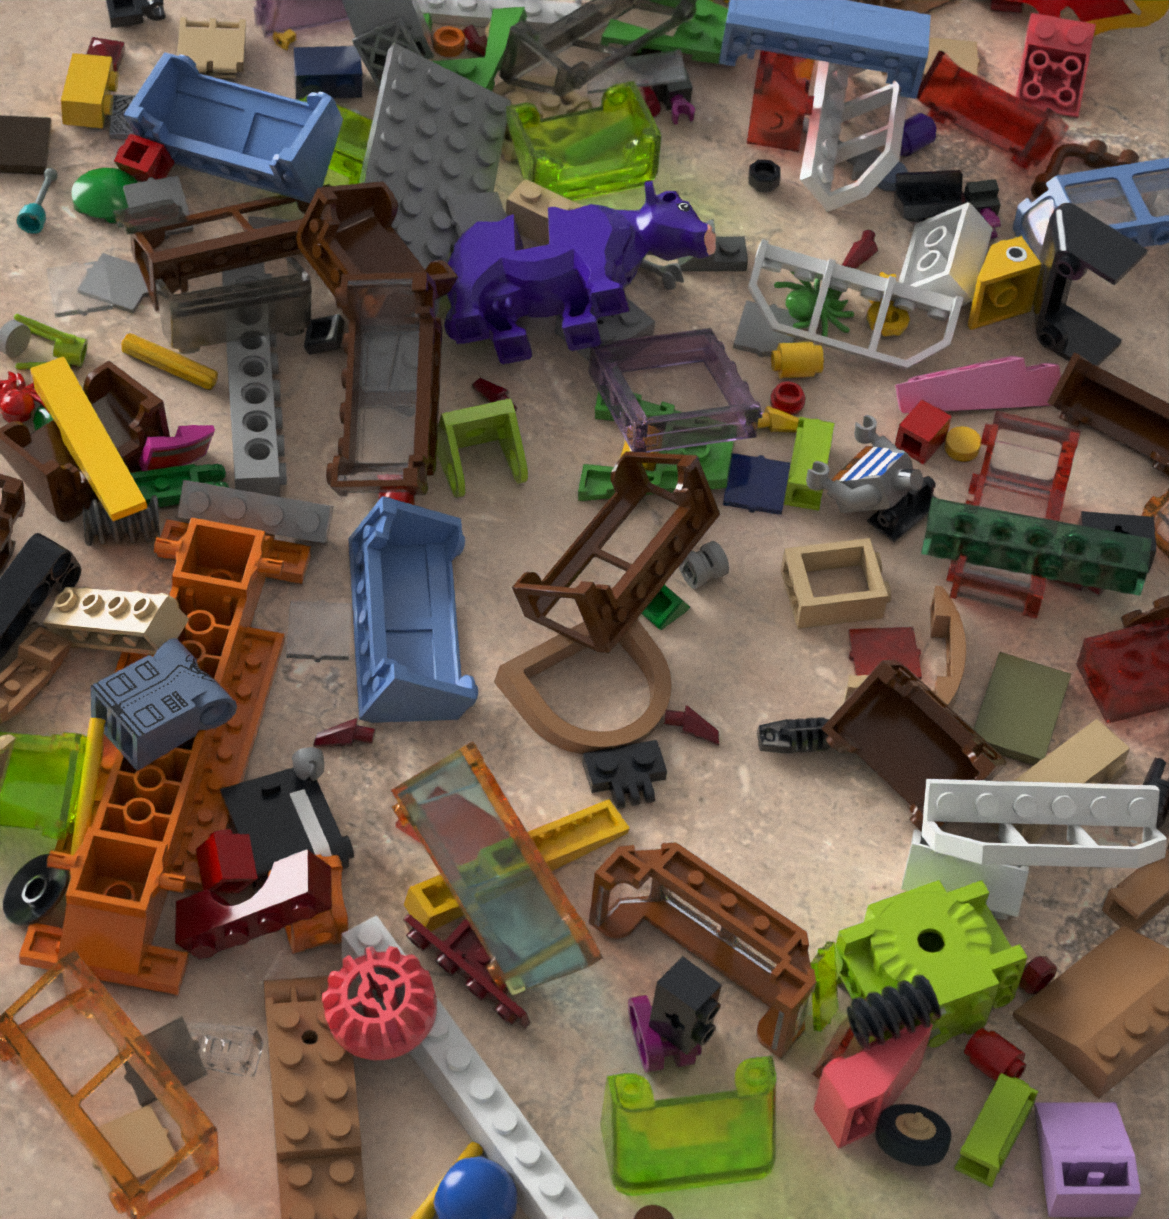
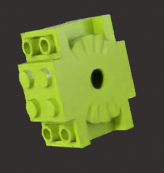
(943, 938)

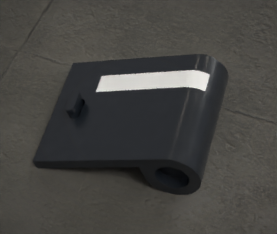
(284, 819)

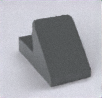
(729, 255)

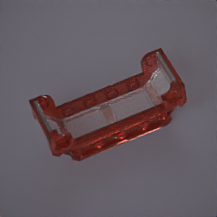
(1020, 474)

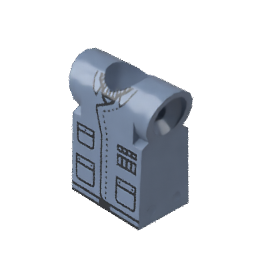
(159, 704)

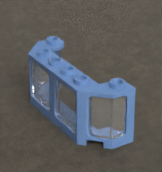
(1124, 197)

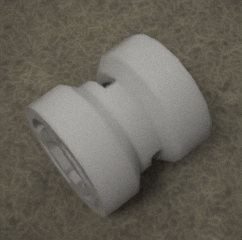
(704, 564)

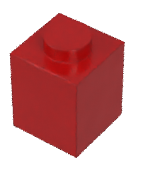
(923, 431)
(226, 862)

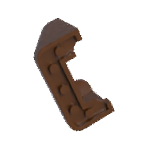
(352, 233)
(44, 462)
(909, 736)

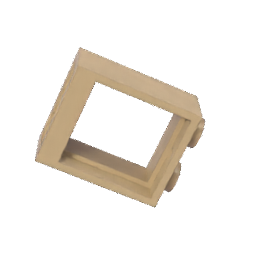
(835, 608)

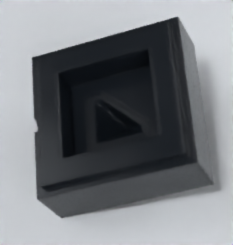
(324, 334)

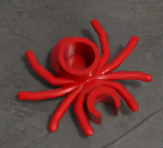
(17, 401)

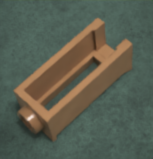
(1140, 895)

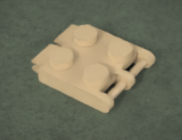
(214, 48)

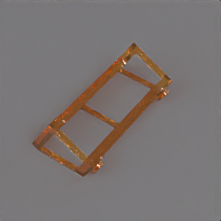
(88, 996)

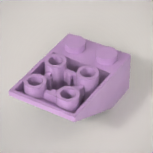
(1086, 1160)

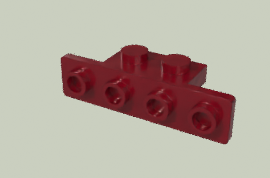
(466, 955)

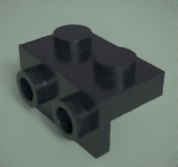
(928, 193)

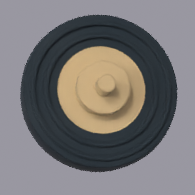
(913, 1134)

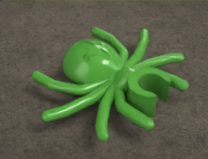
(803, 300)

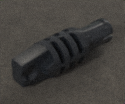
(793, 736)

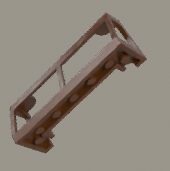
(219, 254)
(613, 611)

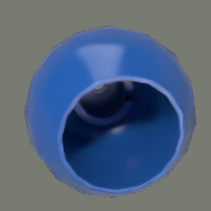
(476, 1191)

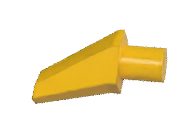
(778, 421)

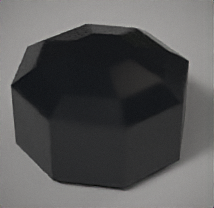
(764, 175)

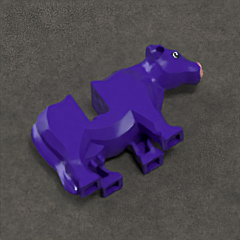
(577, 274)

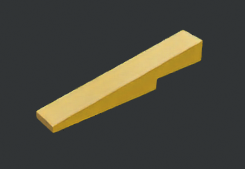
(87, 439)
(557, 842)

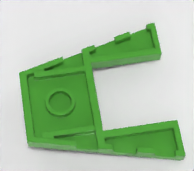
(699, 37)
(484, 69)
(714, 459)

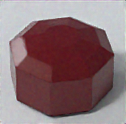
(1037, 974)

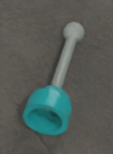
(33, 216)

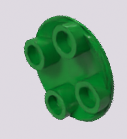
(101, 192)

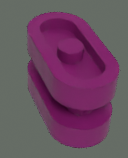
(648, 1041)

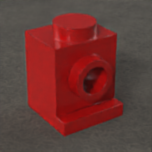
(143, 158)

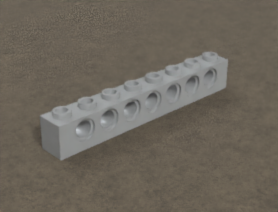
(252, 403)

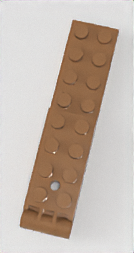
(312, 1106)

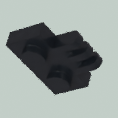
(625, 771)

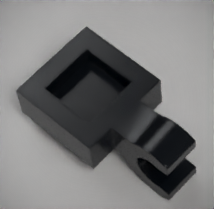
(132, 11)

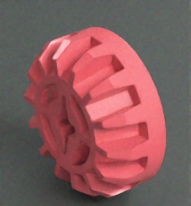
(380, 1032)

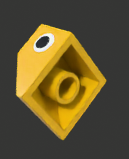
(1005, 283)

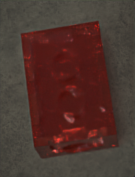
(1128, 670)

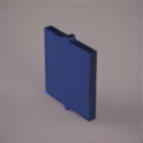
(756, 484)

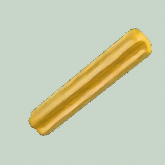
(169, 361)

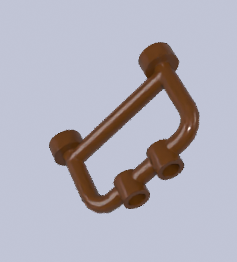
(1093, 156)

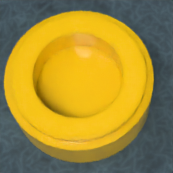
(962, 443)

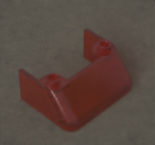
(780, 101)
(989, 112)

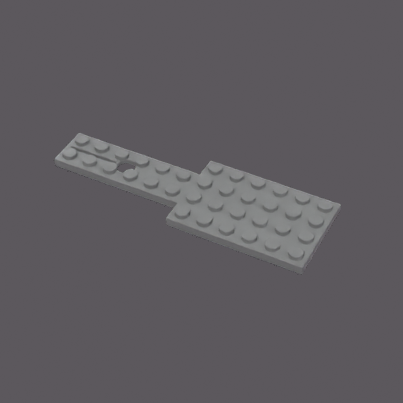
(429, 141)

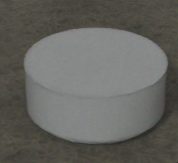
(14, 338)

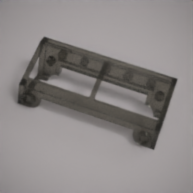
(530, 48)

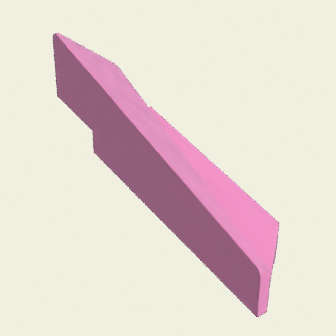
(982, 385)

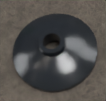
(34, 892)

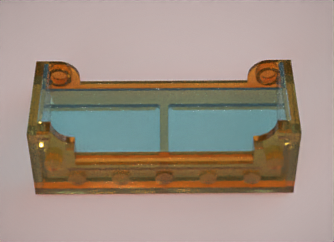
(495, 872)

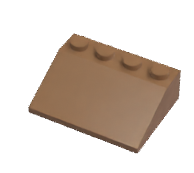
(1105, 1010)

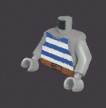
(872, 478)

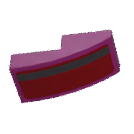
(186, 447)

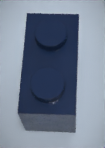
(328, 70)

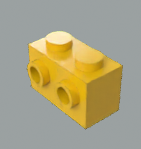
(88, 90)

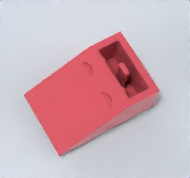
(1055, 63)
(863, 1085)

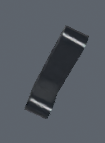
(29, 581)

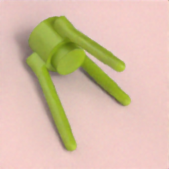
(65, 345)

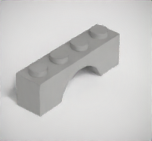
(256, 511)

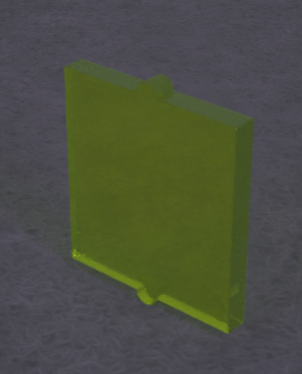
(826, 990)

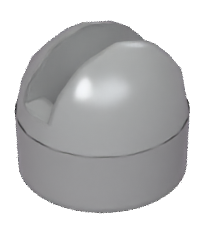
(308, 763)

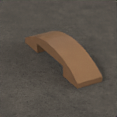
(947, 624)
(29, 673)

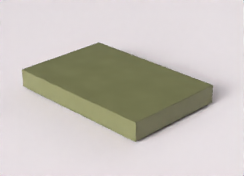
(1021, 707)

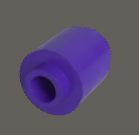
(917, 133)

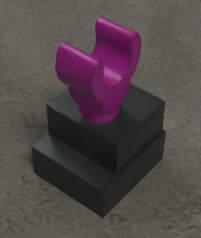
(676, 98)
(984, 198)

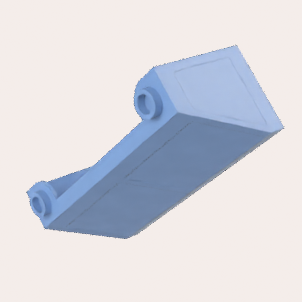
(832, 33)
(237, 128)
(407, 615)

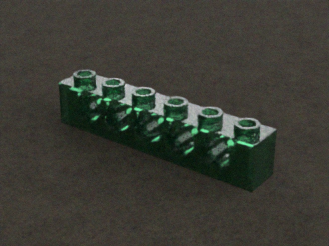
(1036, 546)

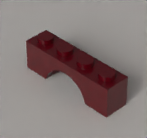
(293, 892)

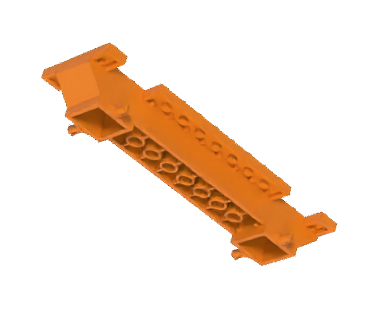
(158, 816)

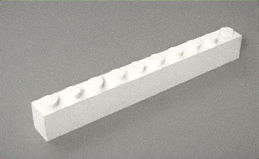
(480, 1100)

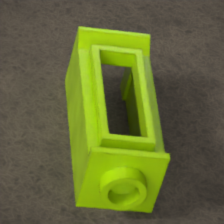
(811, 445)
(996, 1129)

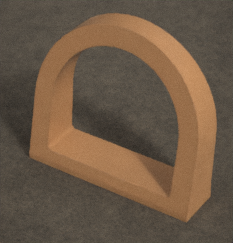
(515, 685)

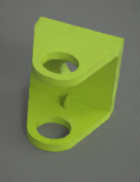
(479, 426)

